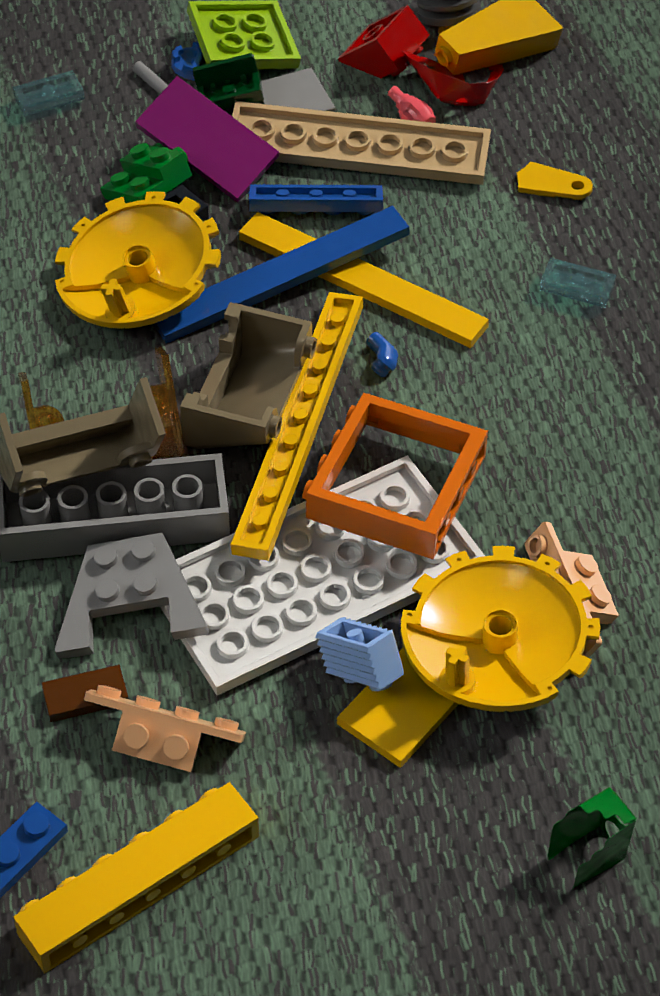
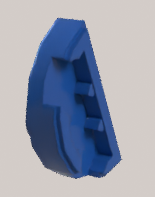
(185, 59)

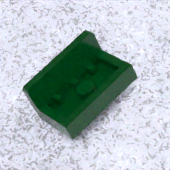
(230, 81)

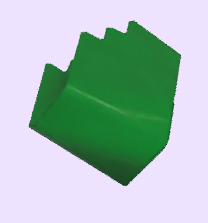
(588, 817)

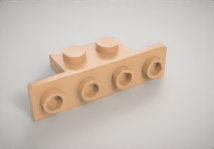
(575, 568)
(159, 733)

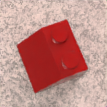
(381, 44)

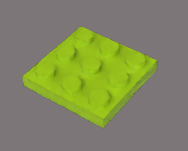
(243, 28)

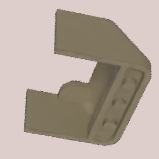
(81, 444)

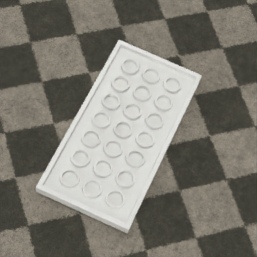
(316, 574)

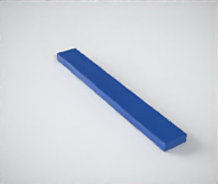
(287, 271)

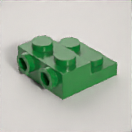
(147, 170)

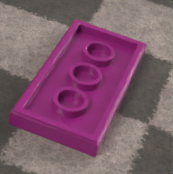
(213, 140)

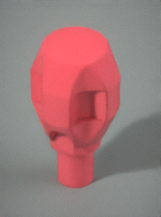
(411, 107)

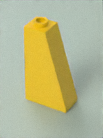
(497, 35)

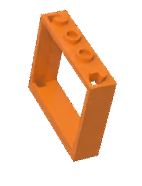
(379, 523)

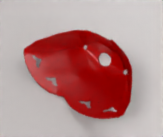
(453, 88)

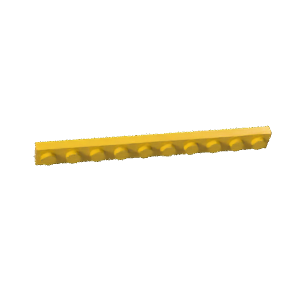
(300, 421)

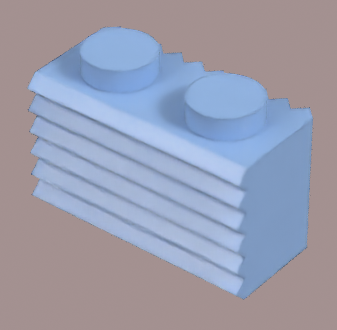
(360, 653)

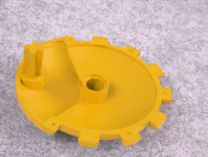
(137, 262)
(498, 630)

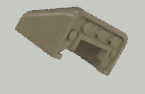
(248, 380)

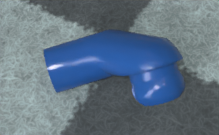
(385, 352)

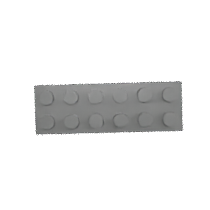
(168, 496)

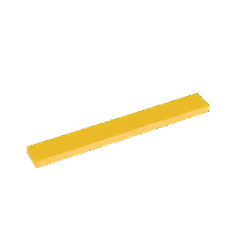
(374, 284)

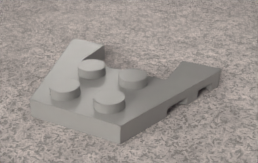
(123, 579)

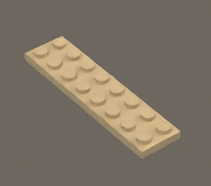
(369, 142)

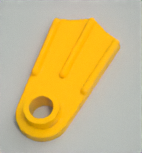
(552, 182)

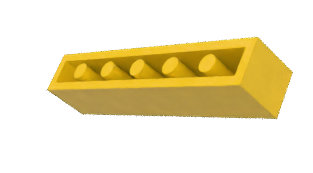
(136, 876)

